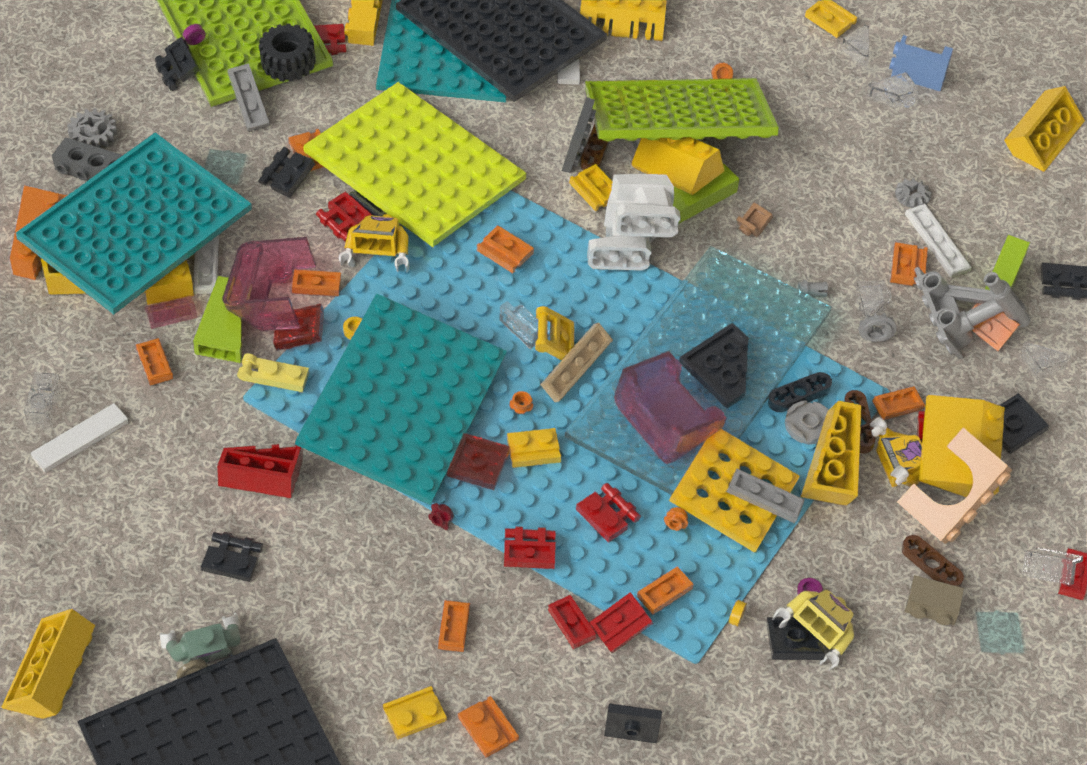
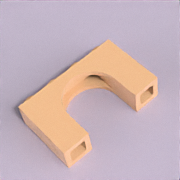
(947, 520)

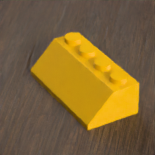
(1045, 128)
(685, 161)
(49, 665)

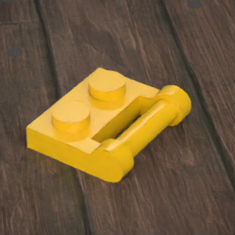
(560, 333)

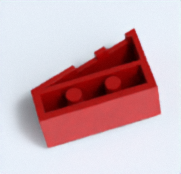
(260, 470)

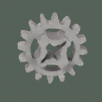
(93, 128)

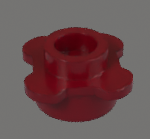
(441, 515)

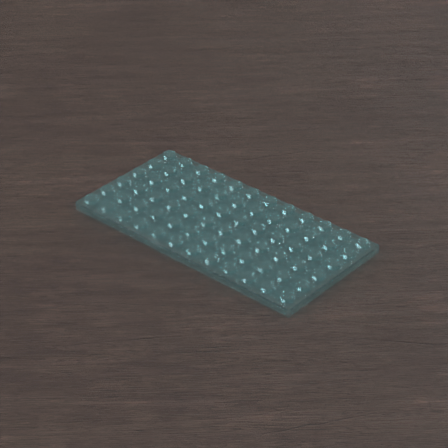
(709, 299)

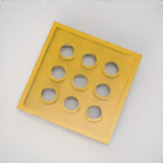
(707, 508)

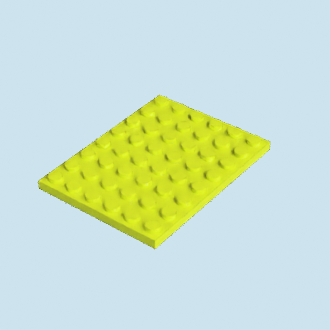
(415, 163)

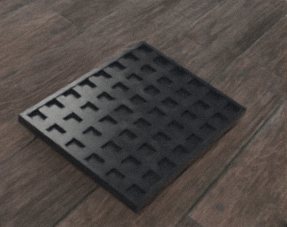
(221, 715)

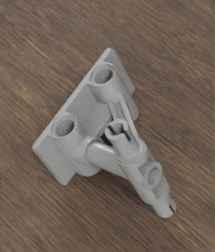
(955, 325)

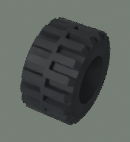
(287, 52)

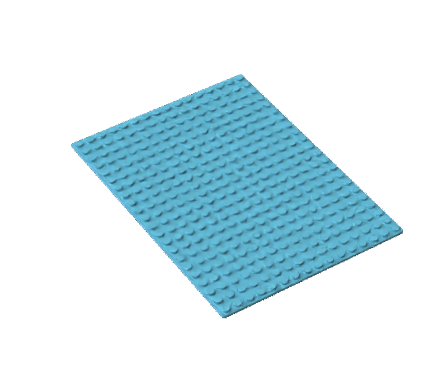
(466, 292)

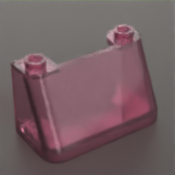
(664, 409)

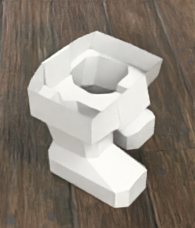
(635, 215)

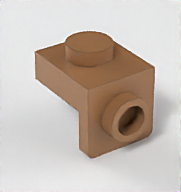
(754, 220)

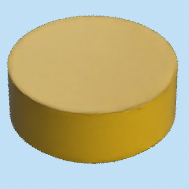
(350, 326)
(737, 613)

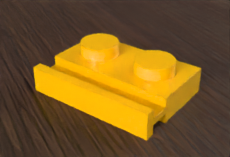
(831, 17)
(593, 186)
(534, 447)
(414, 712)

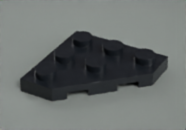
(720, 364)

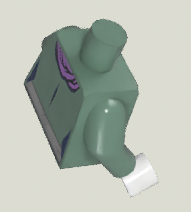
(206, 643)

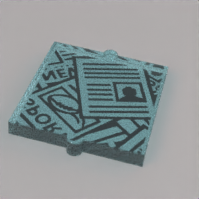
(225, 165)
(999, 632)

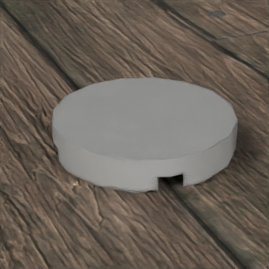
(805, 421)

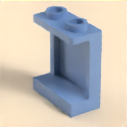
(922, 66)

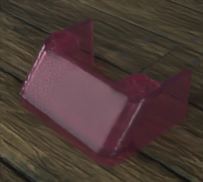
(252, 275)

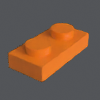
(316, 282)
(665, 590)

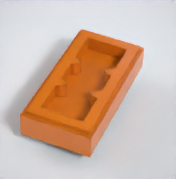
(154, 361)
(898, 403)
(454, 626)

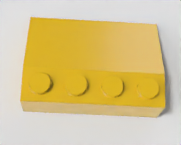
(942, 422)

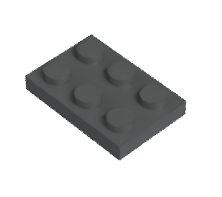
(580, 135)

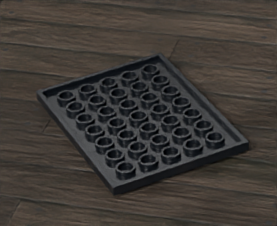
(507, 40)

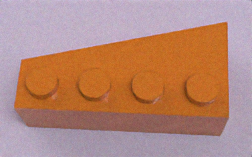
(33, 203)

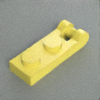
(273, 373)

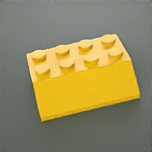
(626, 11)

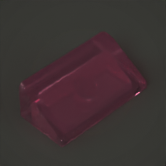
(171, 312)

